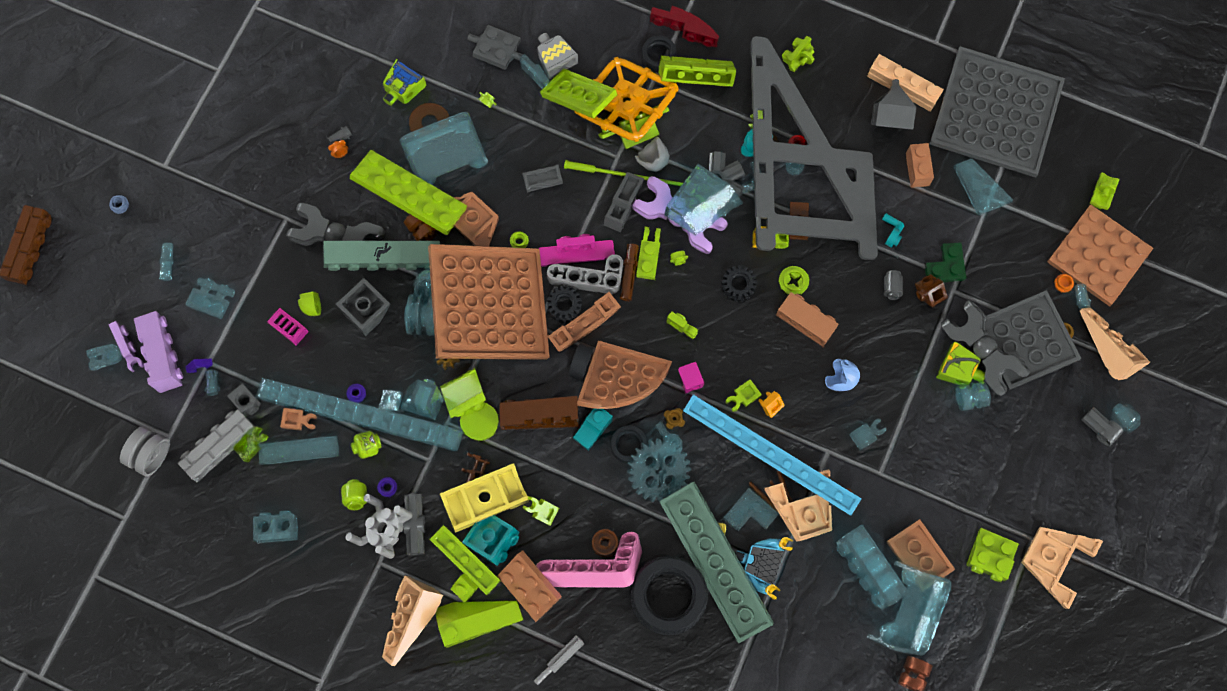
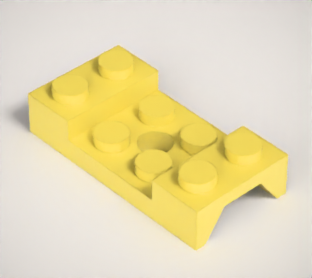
(464, 504)

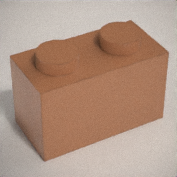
(919, 165)

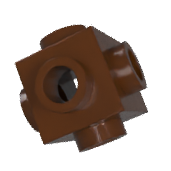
(931, 290)

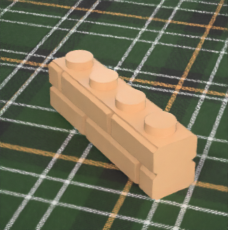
(917, 88)

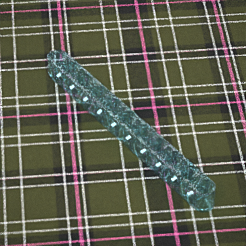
(359, 414)

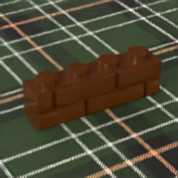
(25, 245)

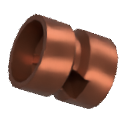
(917, 667)

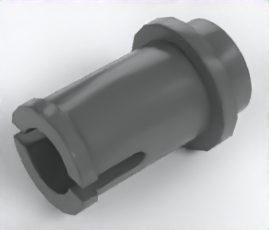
(342, 134)

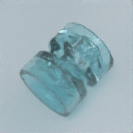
(977, 396)

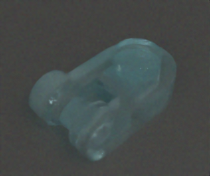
(110, 355)

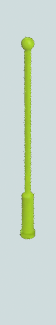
(591, 168)

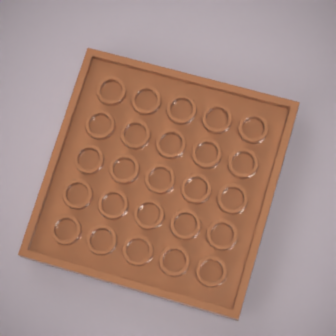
(487, 302)

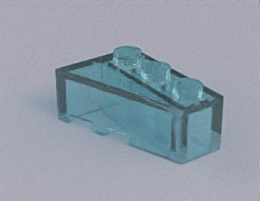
(423, 399)

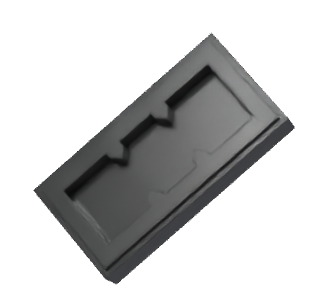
(542, 178)

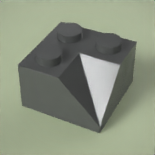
(364, 306)

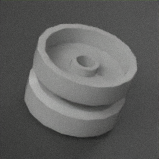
(144, 451)

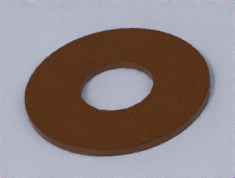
(424, 110)

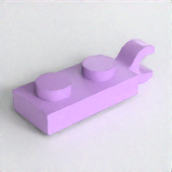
(127, 348)

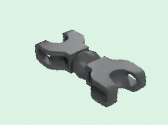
(322, 230)
(985, 348)

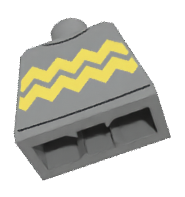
(555, 54)

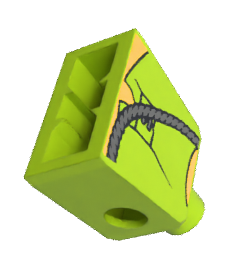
(960, 366)

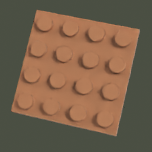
(1100, 255)

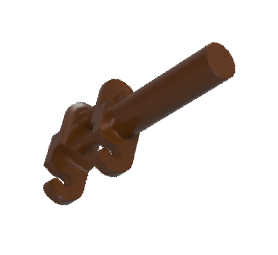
(472, 474)

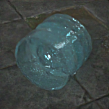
(419, 315)

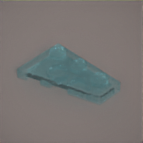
(980, 187)

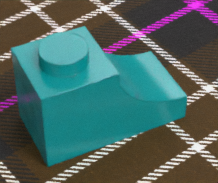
(593, 427)

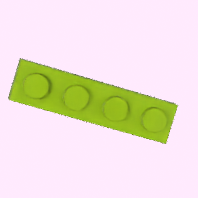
(465, 560)

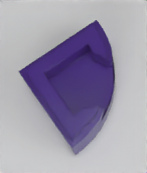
(198, 363)

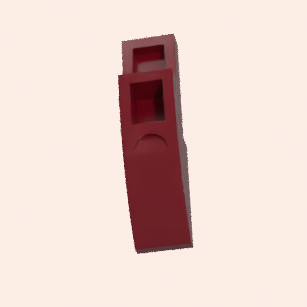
(692, 26)

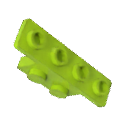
(639, 122)

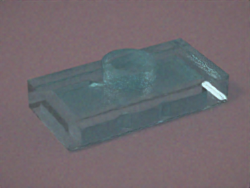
(534, 71)

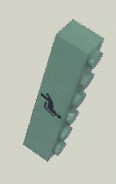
(376, 255)

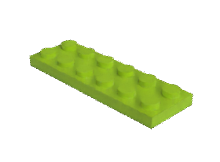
(408, 192)

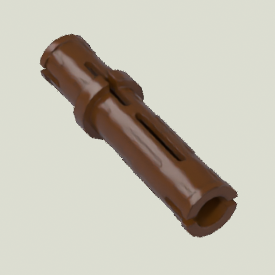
(630, 264)

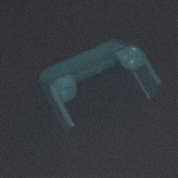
(917, 613)

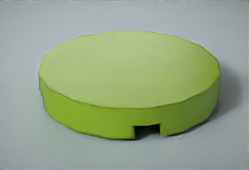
(480, 424)

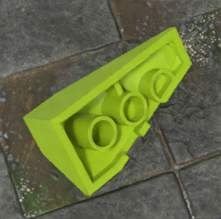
(472, 619)

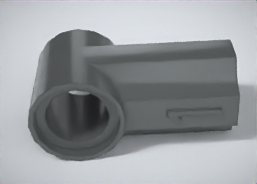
(1106, 430)

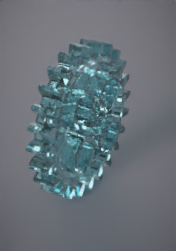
(641, 472)

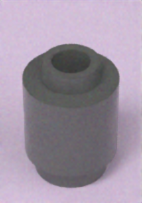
(893, 284)

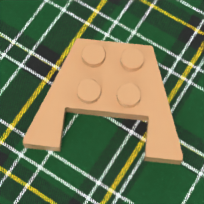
(805, 516)
(1049, 556)

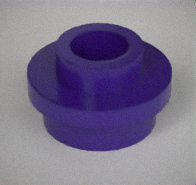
(360, 397)
(387, 480)

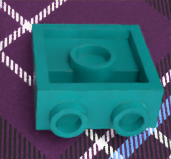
(492, 539)

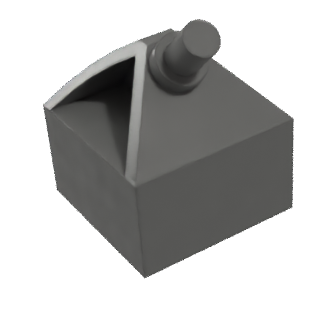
(894, 109)

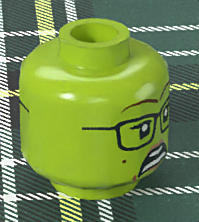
(366, 444)

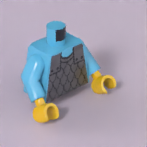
(763, 563)

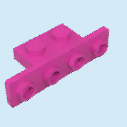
(576, 250)

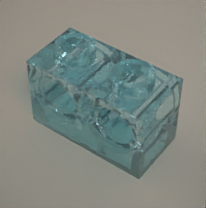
(275, 533)

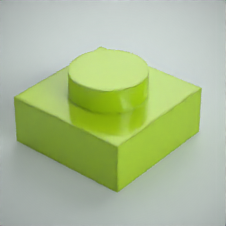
(464, 587)

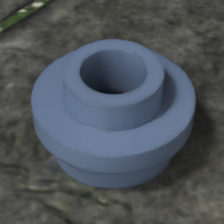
(115, 201)

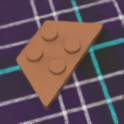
(477, 221)

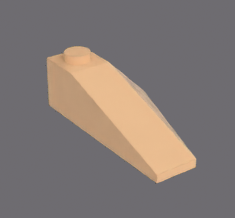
(1116, 354)
(414, 610)

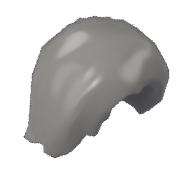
(654, 155)

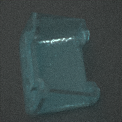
(443, 147)

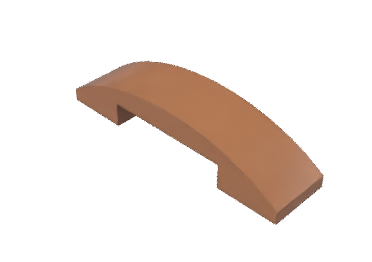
(585, 323)

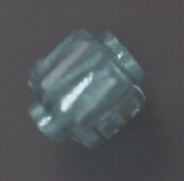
(1126, 417)

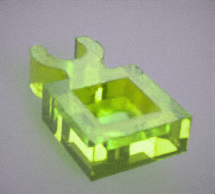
(248, 445)

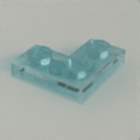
(750, 506)

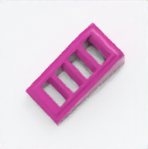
(299, 334)

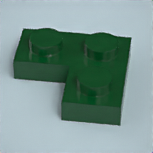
(952, 266)

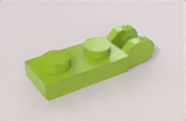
(648, 256)

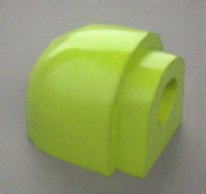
(310, 304)

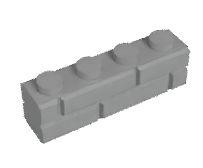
(215, 446)

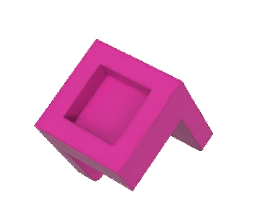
(691, 377)

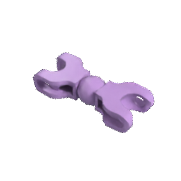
(657, 209)

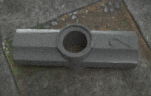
(414, 527)

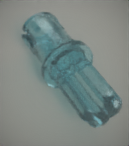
(166, 262)

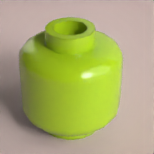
(353, 494)

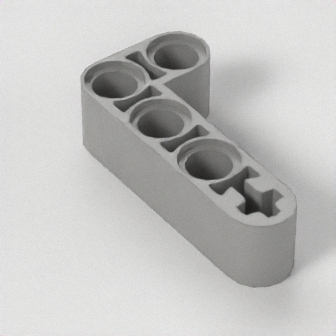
(585, 274)

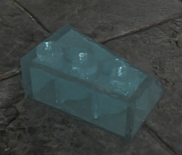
(701, 201)

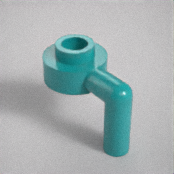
(894, 237)

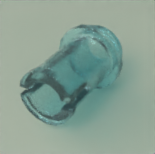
(1082, 296)
(211, 383)

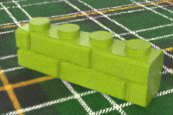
(697, 71)

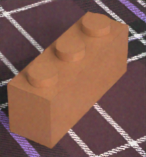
(807, 319)

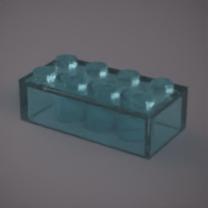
(871, 567)

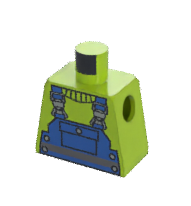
(402, 83)

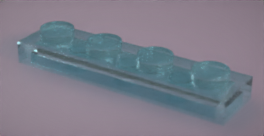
(298, 450)

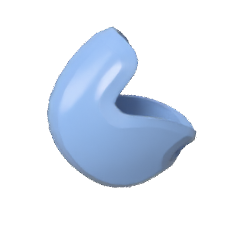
(845, 377)

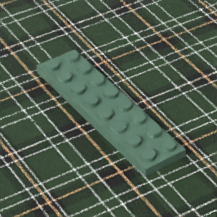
(716, 562)

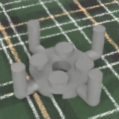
(374, 525)

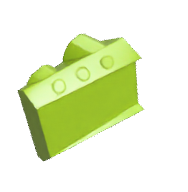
(463, 394)

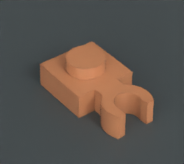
(295, 418)

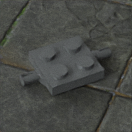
(496, 47)

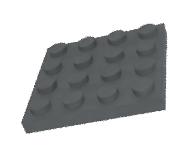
(1035, 335)

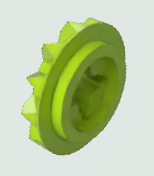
(796, 273)

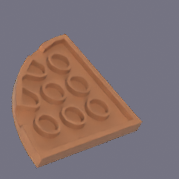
(620, 377)

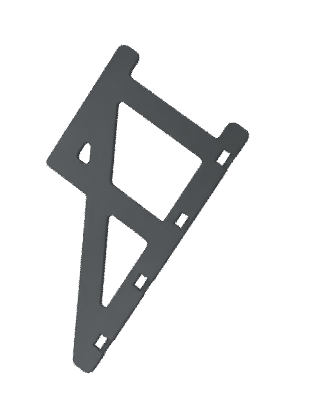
(856, 196)

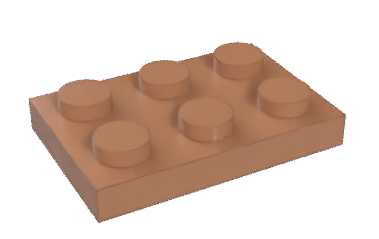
(919, 549)
(529, 586)

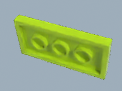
(578, 93)

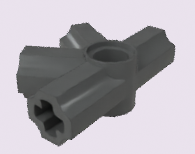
(729, 173)

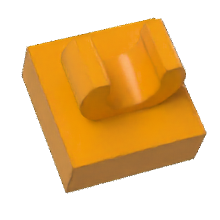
(772, 403)

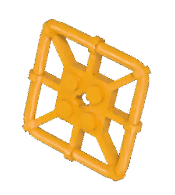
(638, 99)

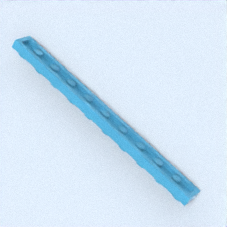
(772, 455)

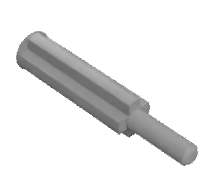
(560, 658)

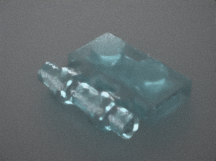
(208, 303)

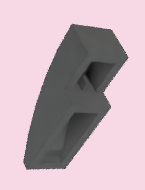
(622, 201)

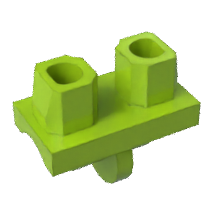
(801, 55)
(1104, 191)

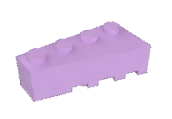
(158, 352)

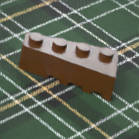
(539, 413)

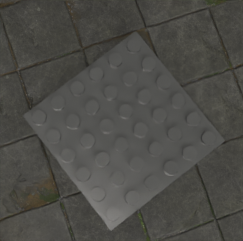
(997, 111)

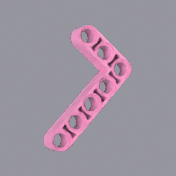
(597, 573)

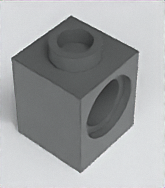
(241, 393)

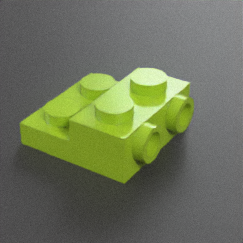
(992, 555)

